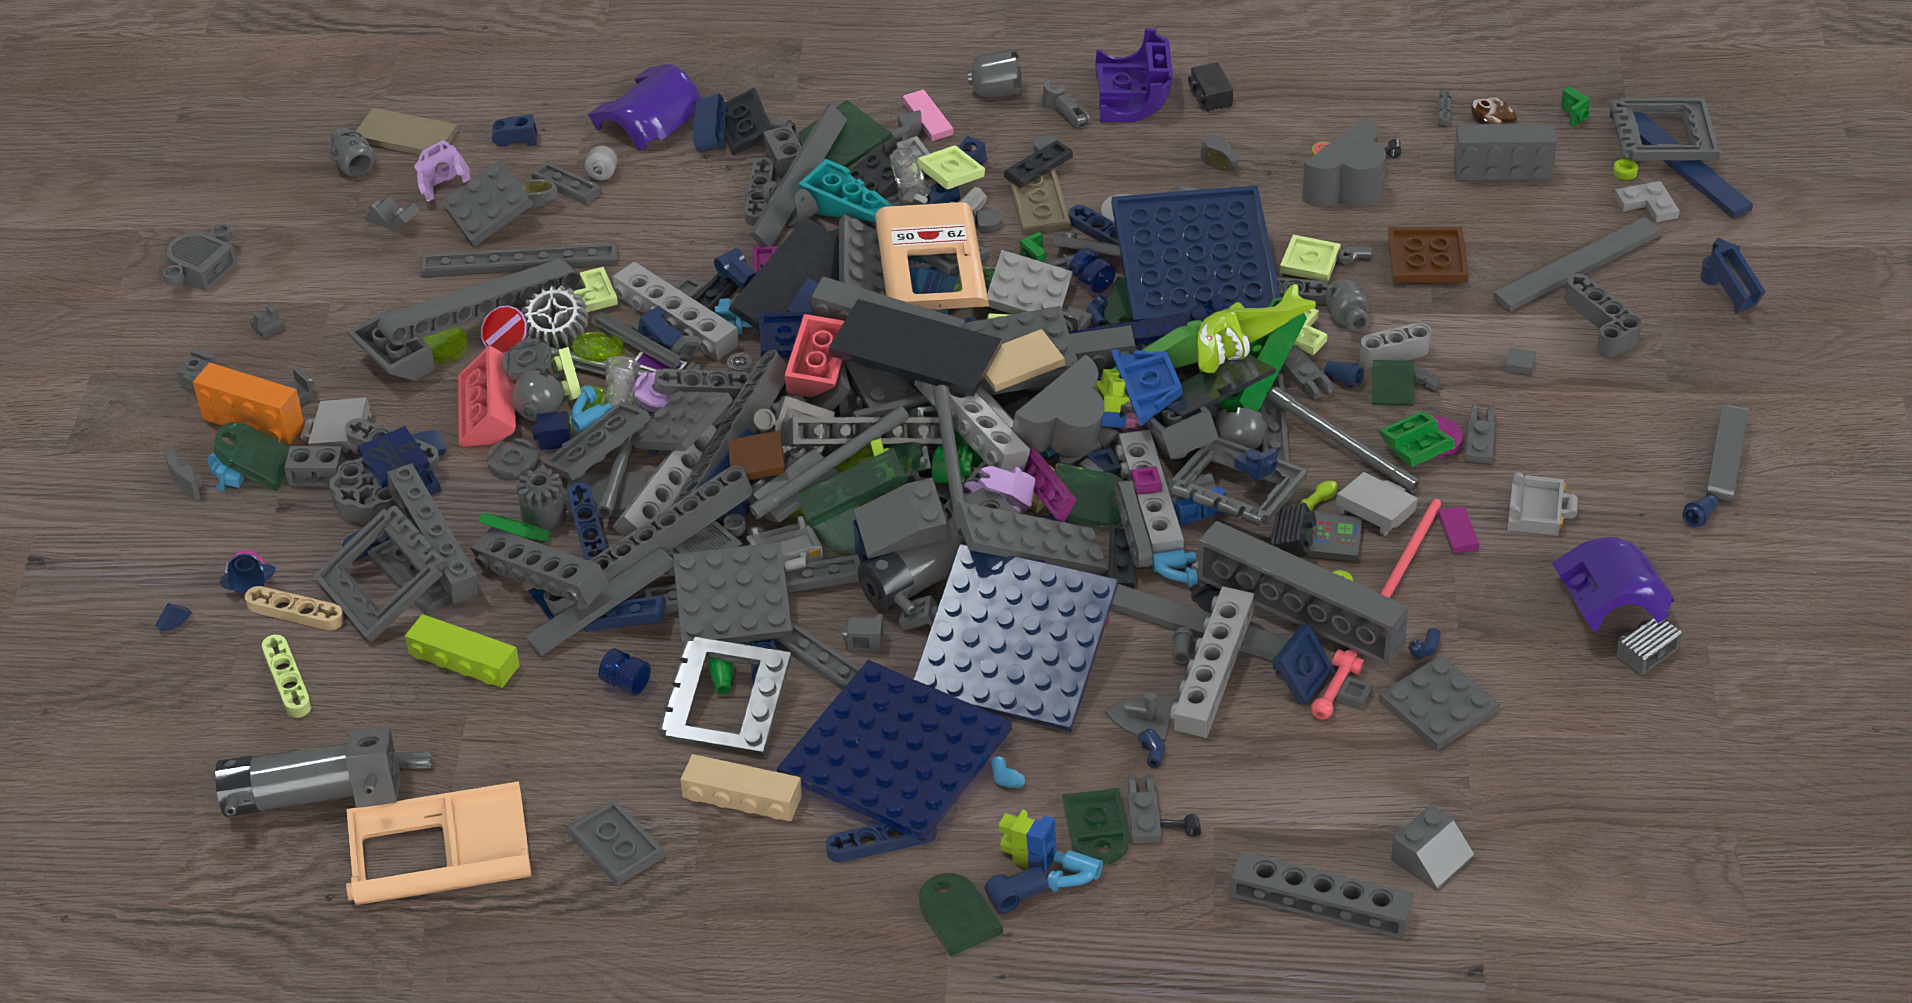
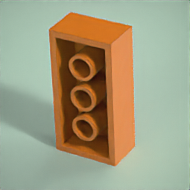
(242, 398)

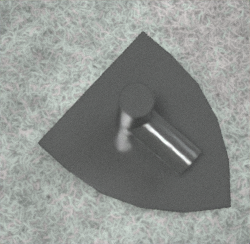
(1142, 714)

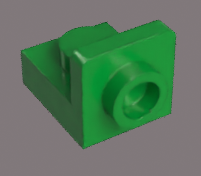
(1576, 105)
(1033, 247)

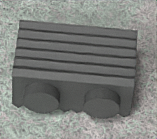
(1648, 644)

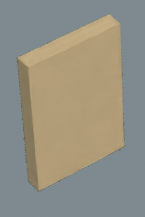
(1023, 360)

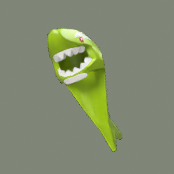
(1230, 331)

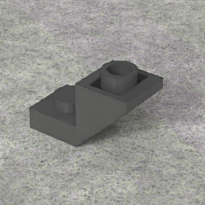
(908, 126)
(389, 214)

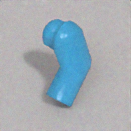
(1004, 776)

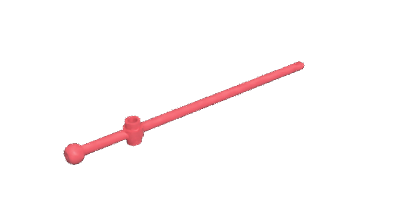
(1349, 661)

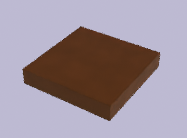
(758, 454)

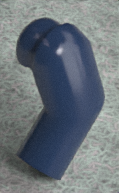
(1097, 308)
(1426, 648)
(1157, 747)

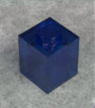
(552, 430)

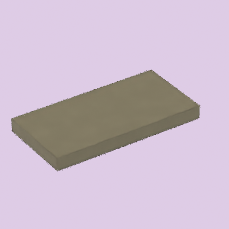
(404, 131)
(1041, 205)

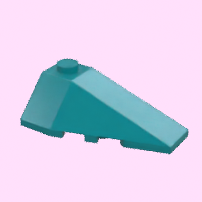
(841, 193)

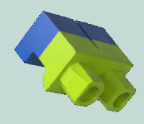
(1113, 394)
(1029, 840)

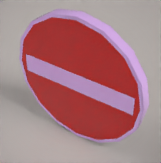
(504, 328)

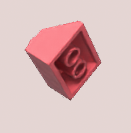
(810, 366)

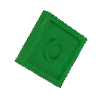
(514, 526)

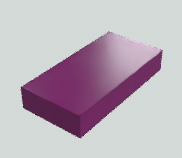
(1458, 529)

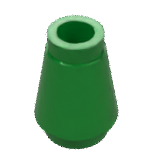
(721, 674)

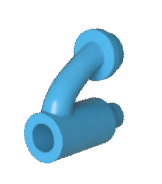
(582, 420)
(1167, 563)
(1083, 866)

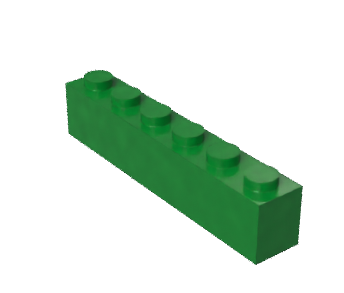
(1271, 350)

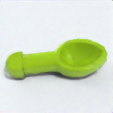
(1323, 492)

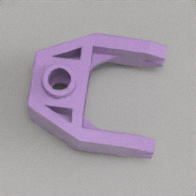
(431, 173)
(1013, 486)

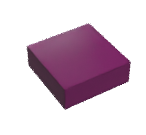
(1146, 480)

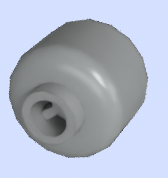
(601, 163)

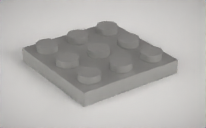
(1026, 284)

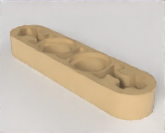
(264, 602)

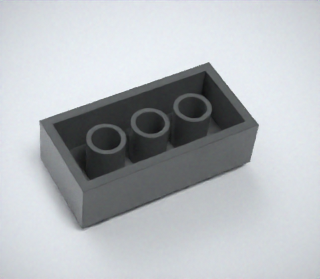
(1504, 151)

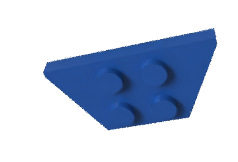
(1149, 381)

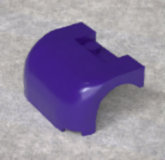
(1134, 84)
(652, 108)
(1610, 575)

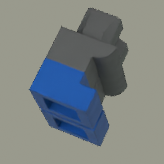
(1190, 511)

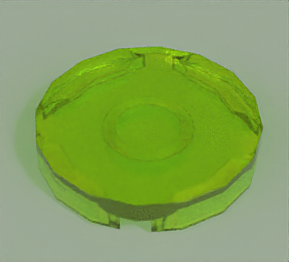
(447, 345)
(597, 347)

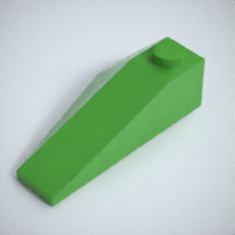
(1179, 345)

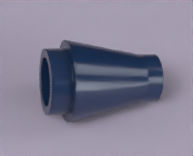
(1345, 372)
(1699, 511)

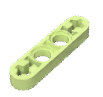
(286, 675)

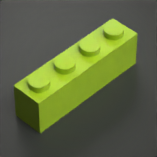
(462, 651)

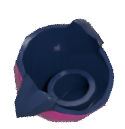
(246, 571)

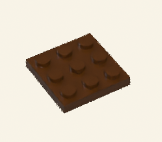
(1427, 255)

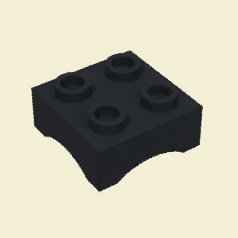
(876, 174)

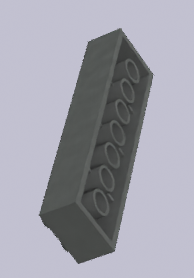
(1303, 592)

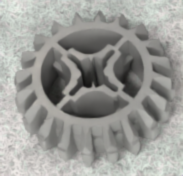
(556, 316)

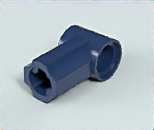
(735, 267)
(1009, 891)

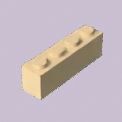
(741, 787)

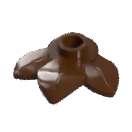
(1492, 110)

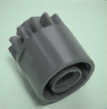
(541, 499)

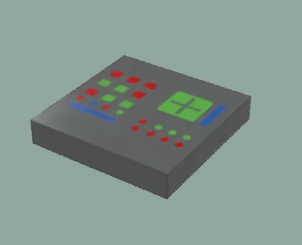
(1336, 537)

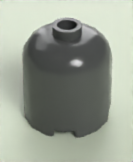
(996, 75)

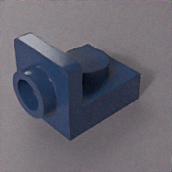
(1257, 464)

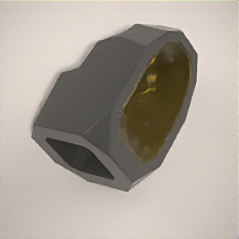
(1218, 153)
(540, 192)

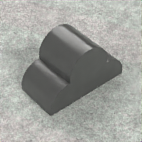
(1347, 169)
(1064, 413)

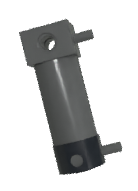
(900, 575)
(357, 769)

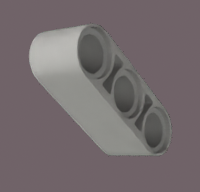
(1396, 343)

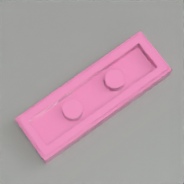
(933, 120)

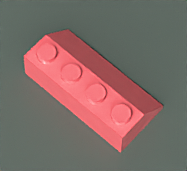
(485, 401)

